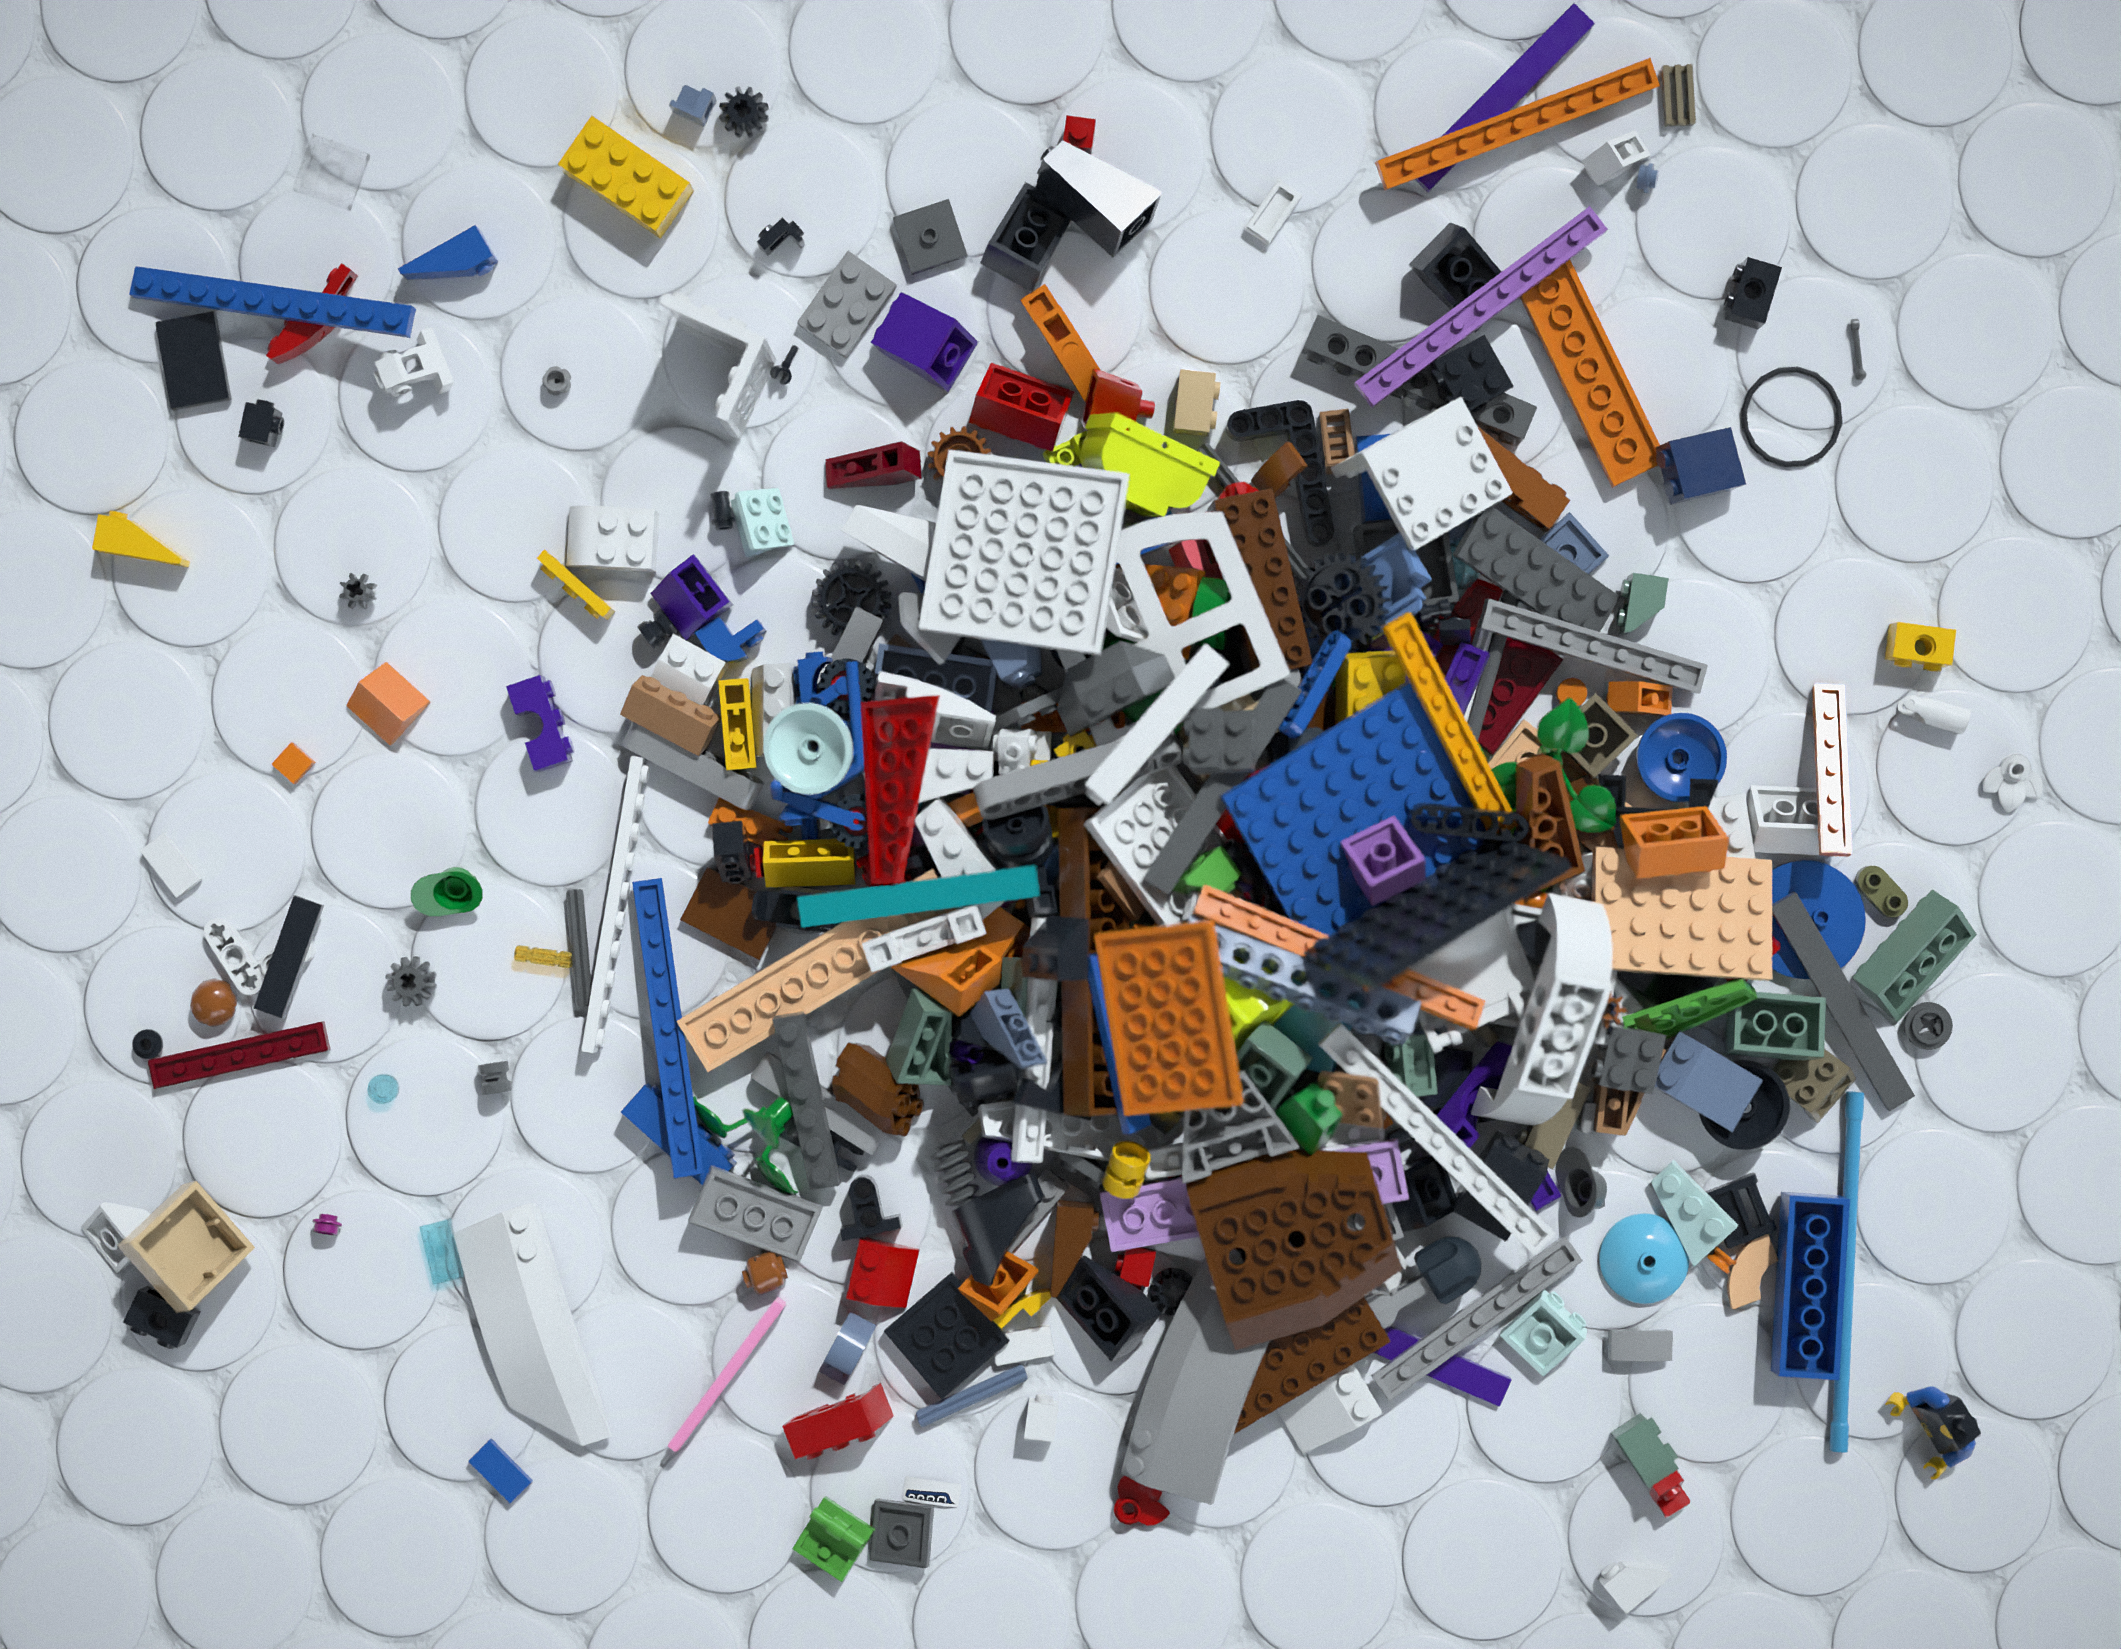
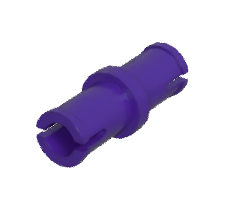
(965, 1051)

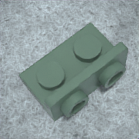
(1413, 1064)

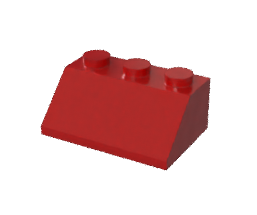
(1021, 407)

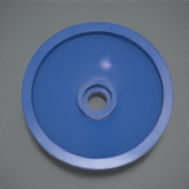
(1695, 740)

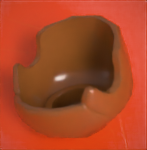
(213, 1002)

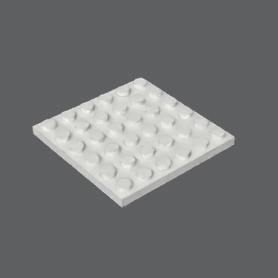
(1024, 552)

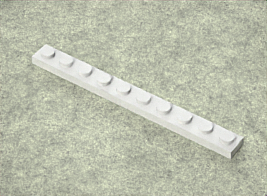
(613, 917)
(1440, 1141)

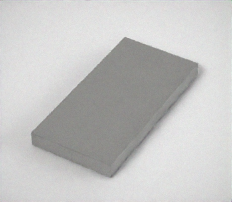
(755, 1213)

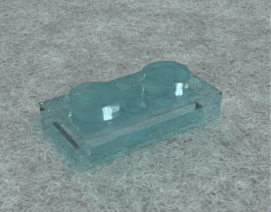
(441, 1251)

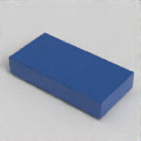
(500, 1470)

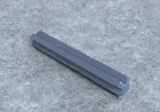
(971, 1395)

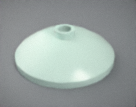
(793, 759)

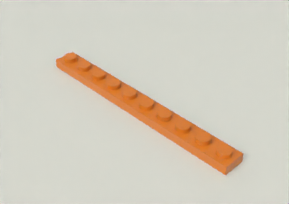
(1517, 124)
(1296, 938)

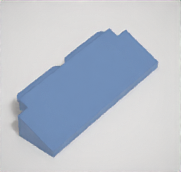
(1402, 574)

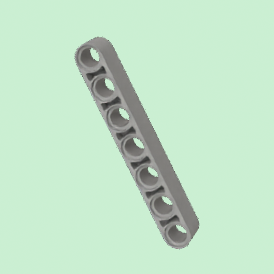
(1060, 778)

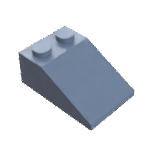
(1706, 1081)

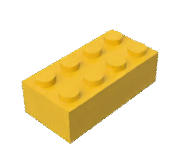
(626, 177)
(1364, 679)

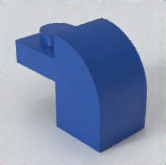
(724, 645)

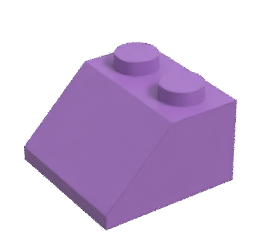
(1384, 860)

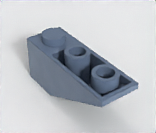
(1006, 1028)

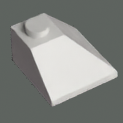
(109, 1227)

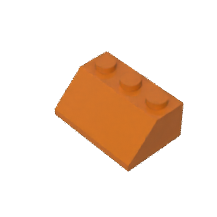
(1673, 842)

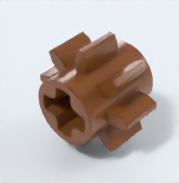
(1615, 1011)

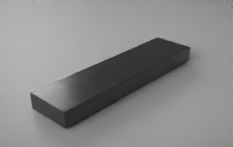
(288, 956)

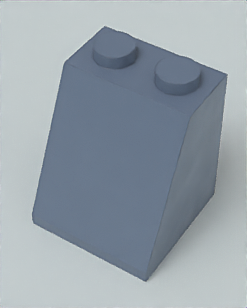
(1015, 662)

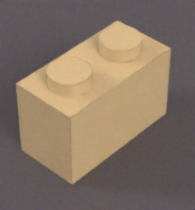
(1195, 403)

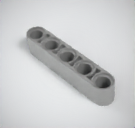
(704, 770)
(840, 1115)

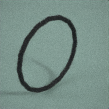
(1822, 381)

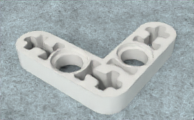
(257, 968)

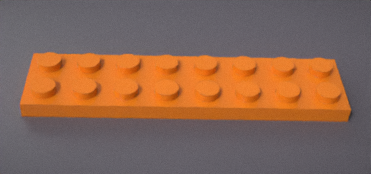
(1591, 375)

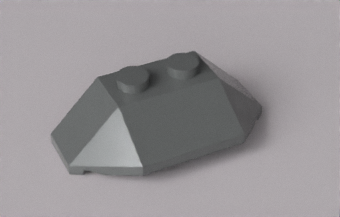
(1111, 684)

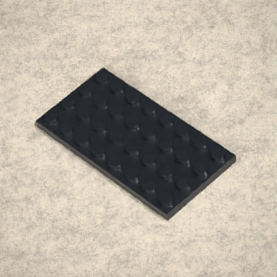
(1435, 911)

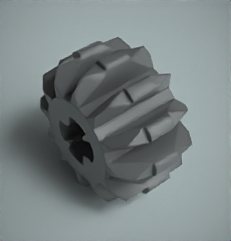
(400, 981)

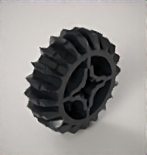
(863, 592)

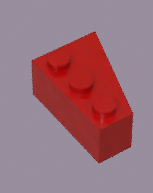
(838, 1423)

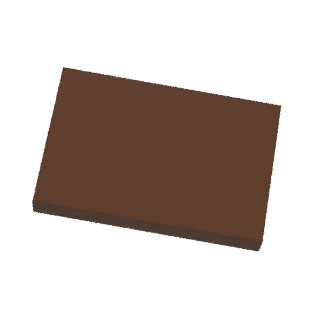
(726, 914)

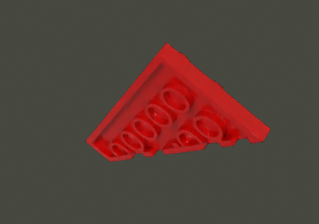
(895, 760)

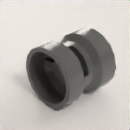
(494, 1070)

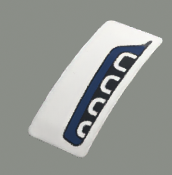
(931, 1492)

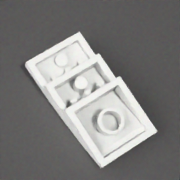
(956, 719)

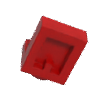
(1669, 1494)

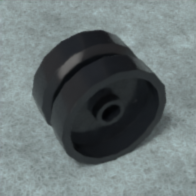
(1020, 838)

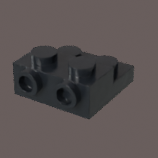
(1471, 374)

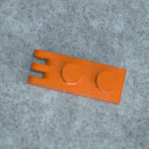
(757, 826)

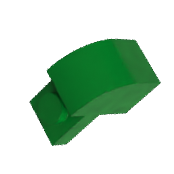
(1210, 595)

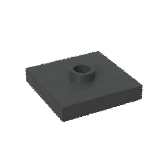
(930, 236)
(902, 1533)

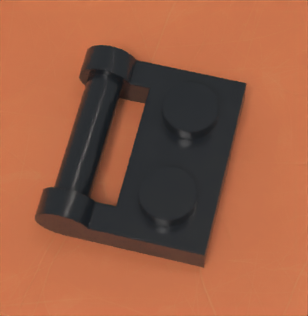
(1730, 1201)

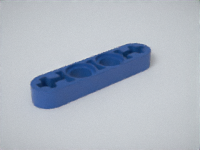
(1316, 683)

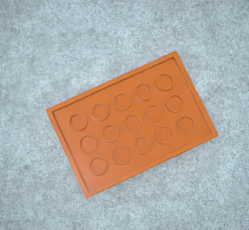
(1169, 1018)

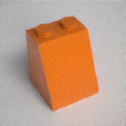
(1004, 934)

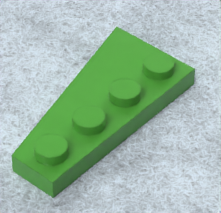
(1692, 1009)

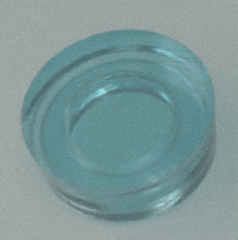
(383, 1088)

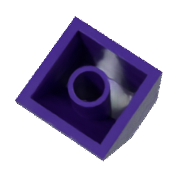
(924, 341)

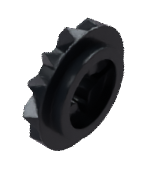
(1162, 1283)

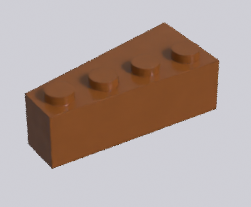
(1531, 494)
(1546, 807)

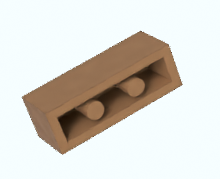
(670, 714)

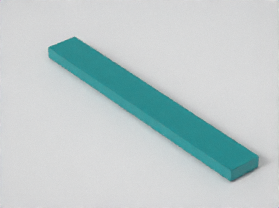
(918, 896)

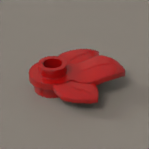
(1145, 1503)

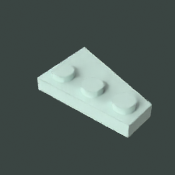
(1693, 1213)

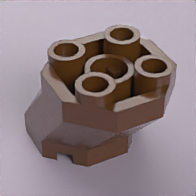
(873, 1092)

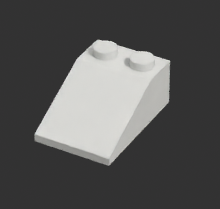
(1123, 613)
(689, 670)
(1330, 1410)

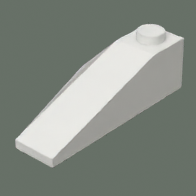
(895, 536)

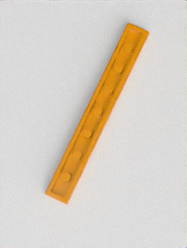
(1446, 717)

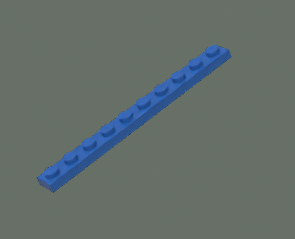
(273, 301)
(668, 1036)

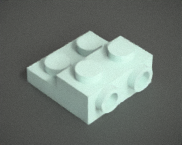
(1545, 1331)

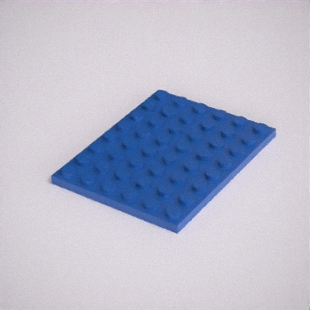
(1338, 786)

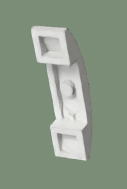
(923, 937)

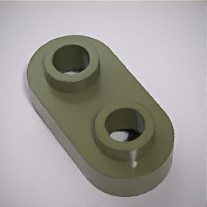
(1882, 892)

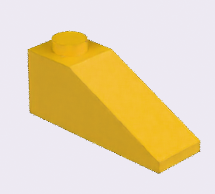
(127, 538)
(737, 723)

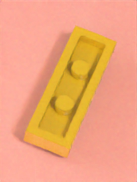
(574, 586)

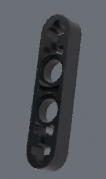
(1469, 817)

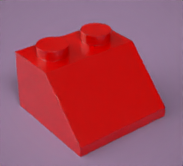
(882, 1273)

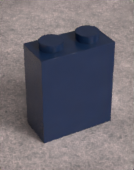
(1700, 465)

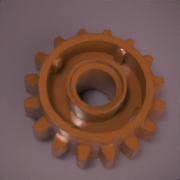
(954, 441)

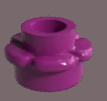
(326, 1224)

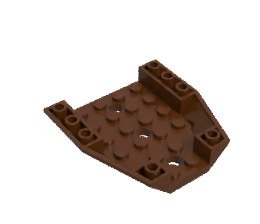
(1281, 1285)

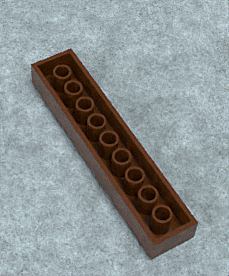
(1083, 896)

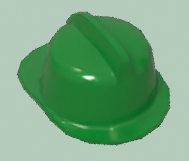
(446, 893)

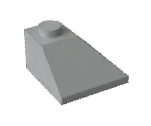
(936, 644)

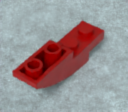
(300, 336)

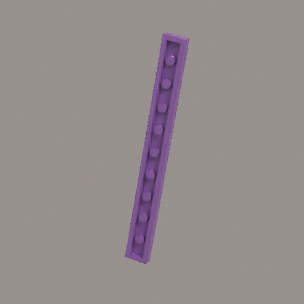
(1480, 307)

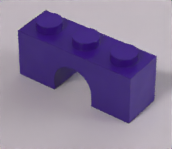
(551, 747)

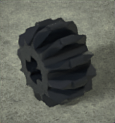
(738, 102)

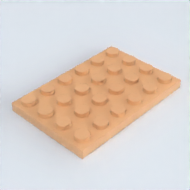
(1690, 921)

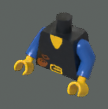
(1944, 1421)

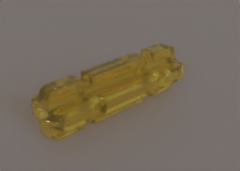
(543, 956)

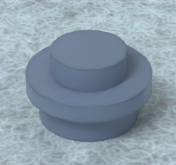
(1647, 177)

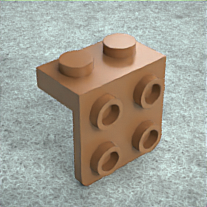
(1355, 1097)

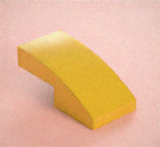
(1030, 1303)

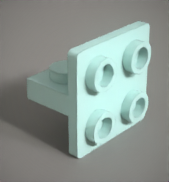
(761, 520)

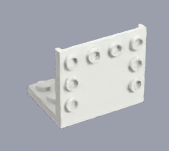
(745, 380)
(1431, 473)

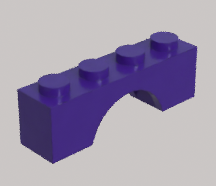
(1488, 1074)

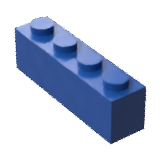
(648, 1114)

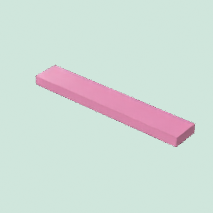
(727, 1374)

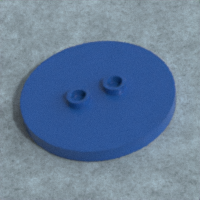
(1830, 902)

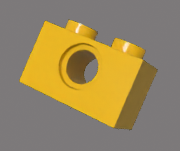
(1938, 646)

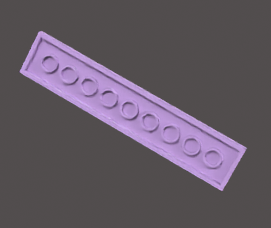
(1164, 1212)

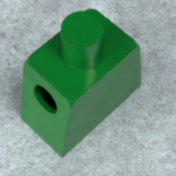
(1310, 1117)

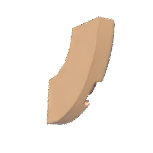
(1746, 1275)

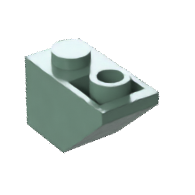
(1643, 599)

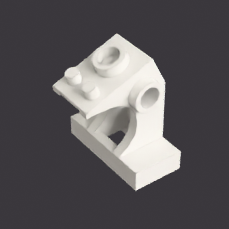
(393, 376)
(1017, 746)

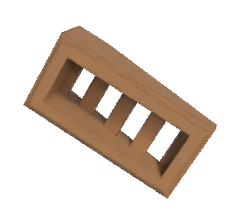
(1336, 416)

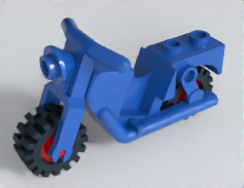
(843, 689)

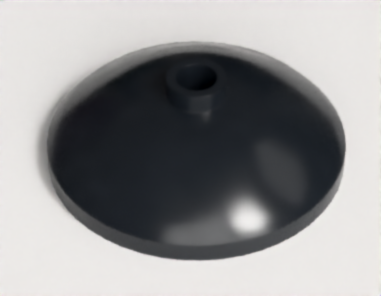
(1767, 1115)

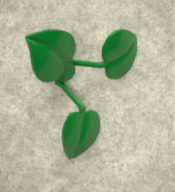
(1565, 730)
(767, 1124)

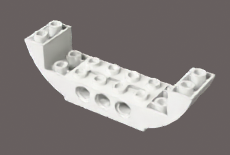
(1558, 1017)

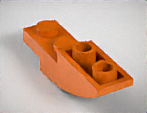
(1061, 337)

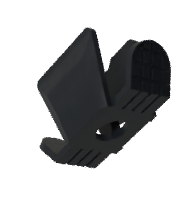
(776, 908)

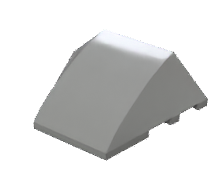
(1232, 1134)

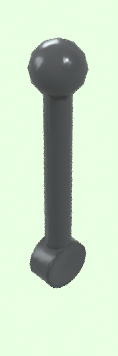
(1860, 374)

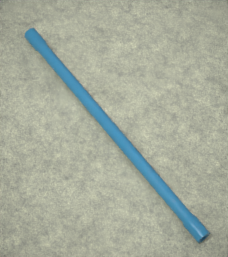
(1854, 1115)

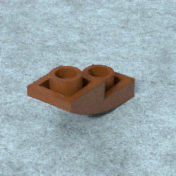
(1279, 470)

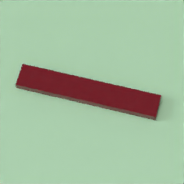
(239, 1055)

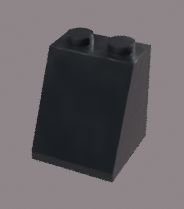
(1517, 1167)

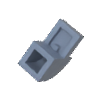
(847, 1348)

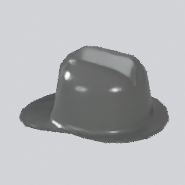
(1579, 1183)

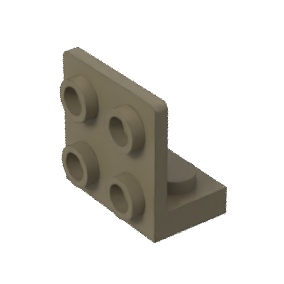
(1815, 1083)

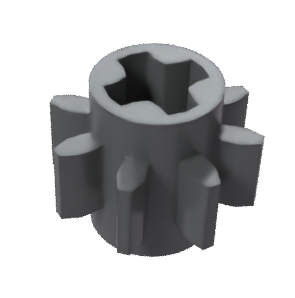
(362, 584)

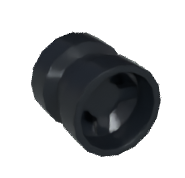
(656, 630)

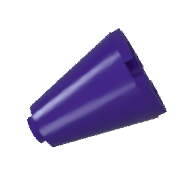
(986, 1157)

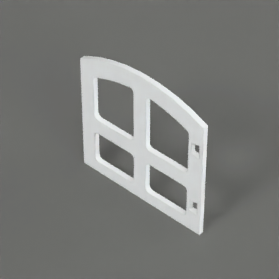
(1170, 641)

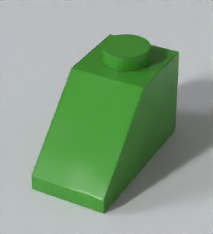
(1212, 869)

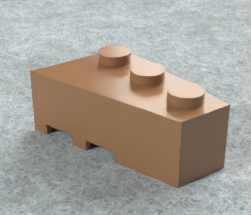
(1615, 1108)

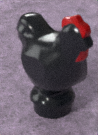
(1250, 881)

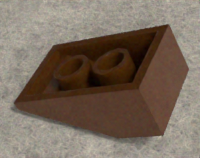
(1072, 1235)

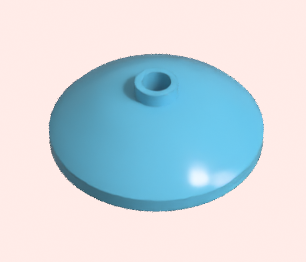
(1624, 1254)

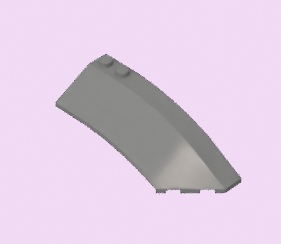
(1192, 1398)

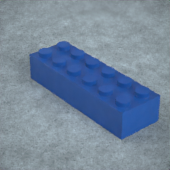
(1810, 1285)

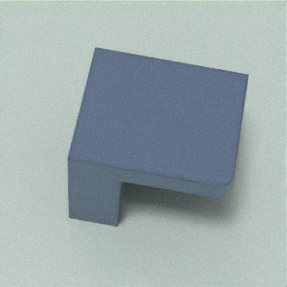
(694, 104)

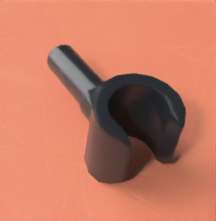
(786, 363)

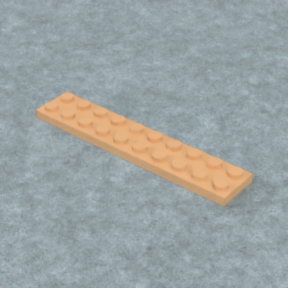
(788, 986)

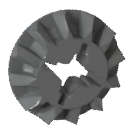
(1941, 1027)

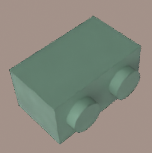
(1645, 1450)

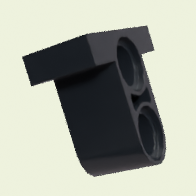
(869, 1203)

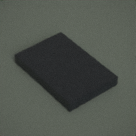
(193, 360)

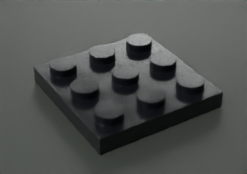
(946, 1336)

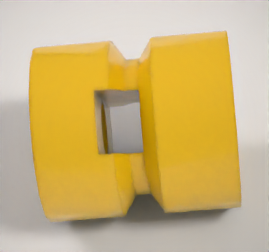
(1126, 1169)

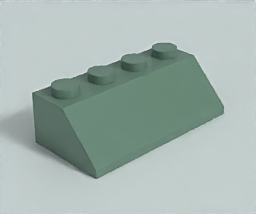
(1915, 954)

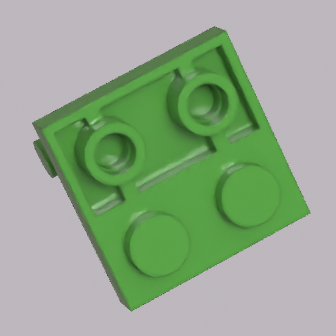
(833, 1538)

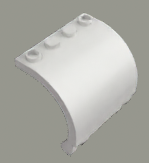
(1483, 964)

